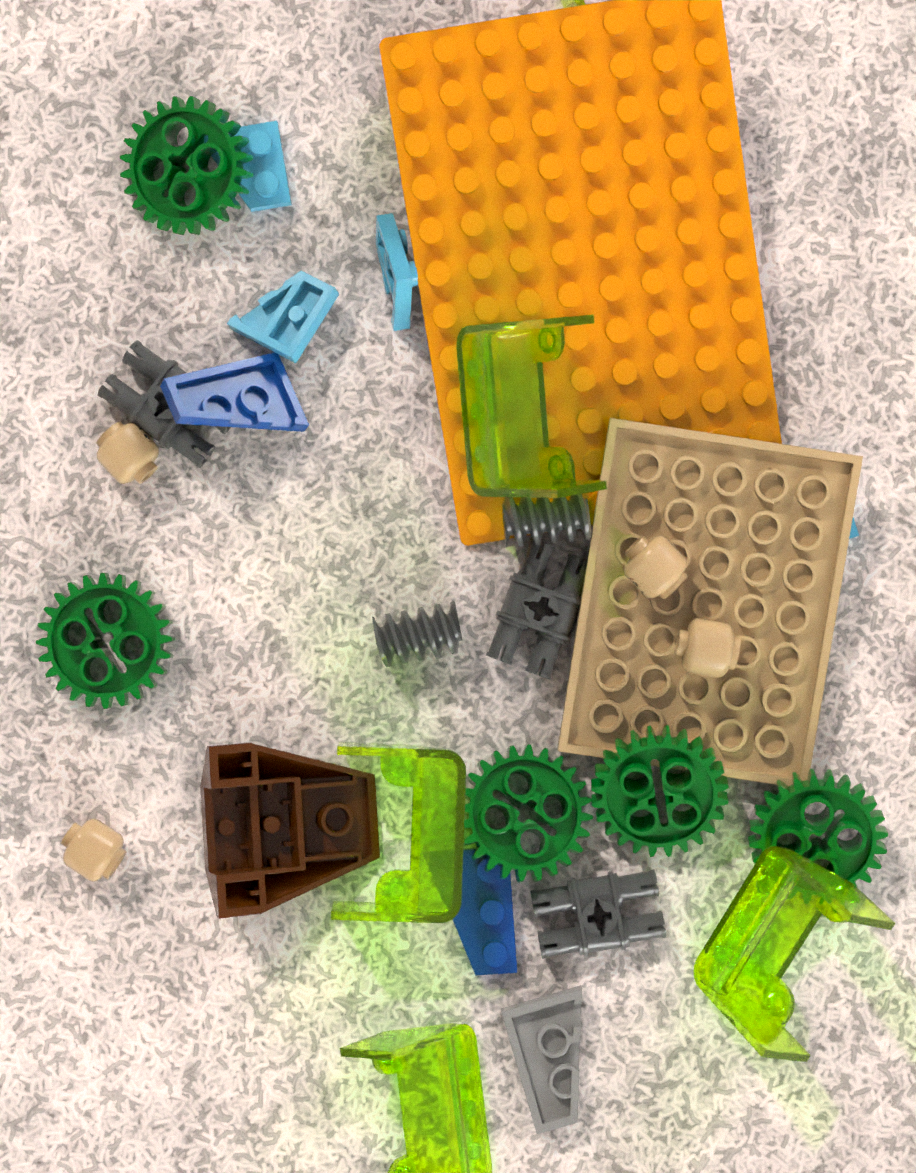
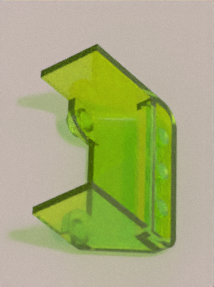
(507, 410)
(434, 883)
(761, 937)
(437, 1096)

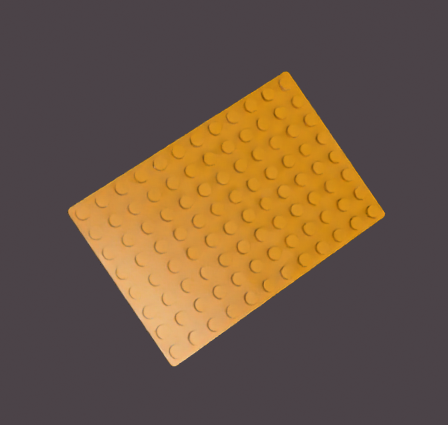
(577, 176)

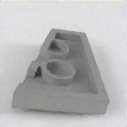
(546, 1051)

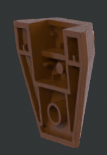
(281, 825)

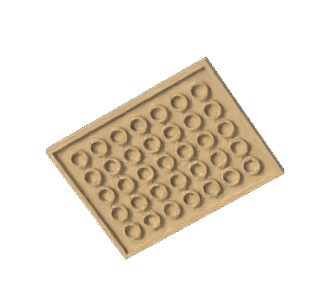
(762, 553)

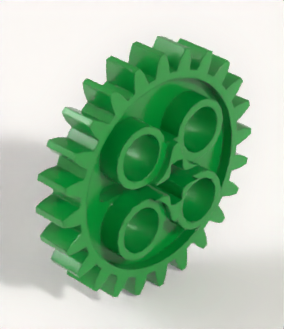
(159, 143)
(74, 661)
(544, 781)
(698, 786)
(788, 815)

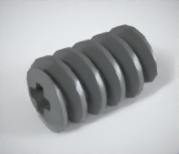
(545, 517)
(418, 634)

